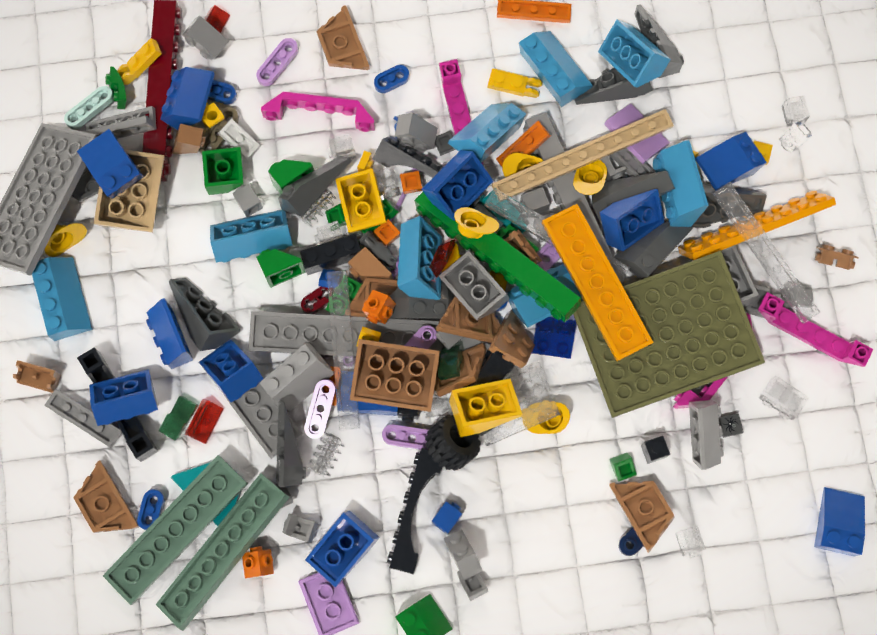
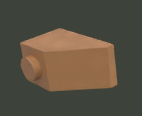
(188, 140)
(368, 266)

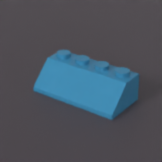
(633, 54)
(554, 66)
(489, 130)
(688, 198)
(250, 236)
(416, 253)
(61, 297)
(526, 307)

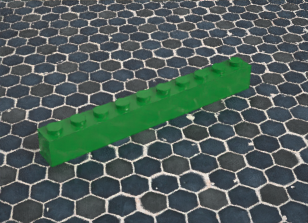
(509, 262)

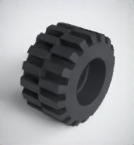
(447, 445)

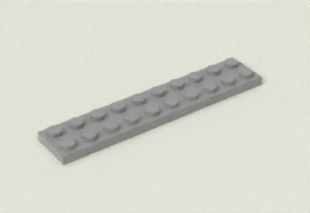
(290, 331)

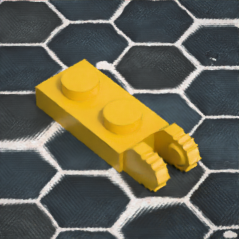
(139, 62)
(513, 83)

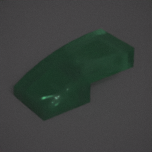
(450, 362)
(178, 418)

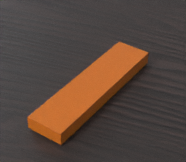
(534, 10)

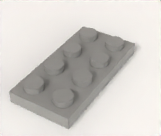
(261, 417)

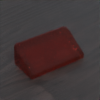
(217, 18)
(441, 257)
(204, 421)

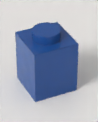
(447, 517)

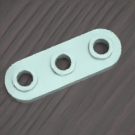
(81, 110)

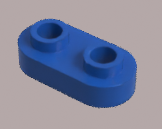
(390, 78)
(220, 90)
(148, 509)

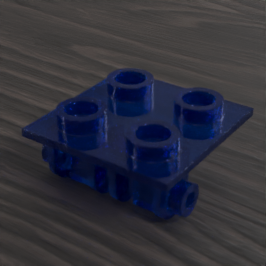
(554, 337)

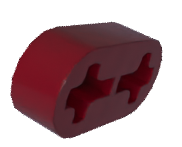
(312, 297)

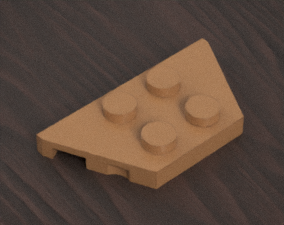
(342, 43)
(384, 286)
(460, 322)
(513, 341)
(469, 371)
(103, 503)
(644, 509)

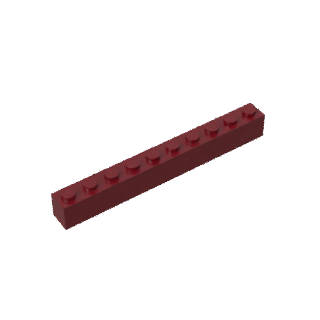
(166, 32)

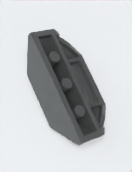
(420, 308)

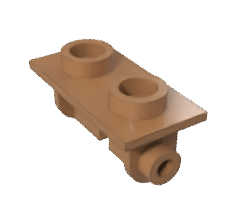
(520, 243)
(828, 254)

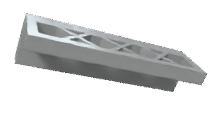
(125, 127)

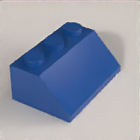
(187, 96)
(457, 183)
(168, 335)
(123, 397)

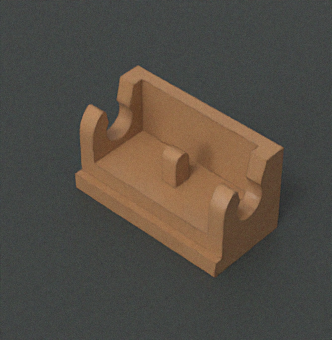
(36, 376)

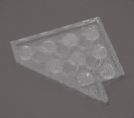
(534, 400)

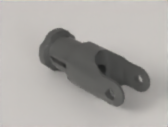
(378, 249)

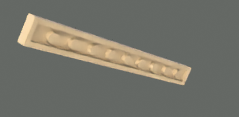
(584, 154)

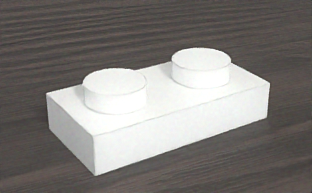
(237, 137)

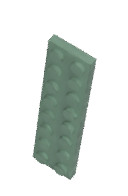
(175, 530)
(221, 551)

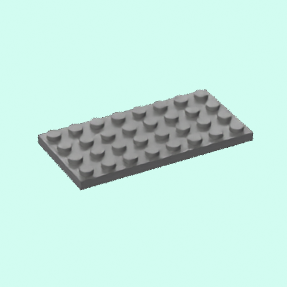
(39, 195)

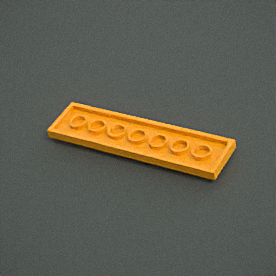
(776, 217)
(597, 282)

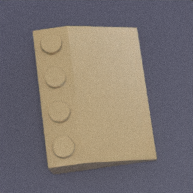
(137, 205)

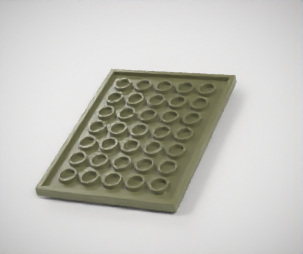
(695, 331)

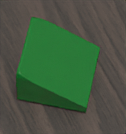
(336, 214)
(623, 466)

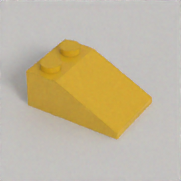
(361, 200)
(484, 406)

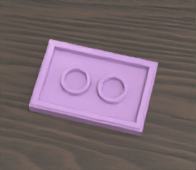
(645, 149)
(328, 605)

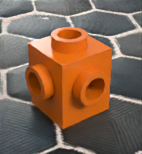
(378, 307)
(258, 562)

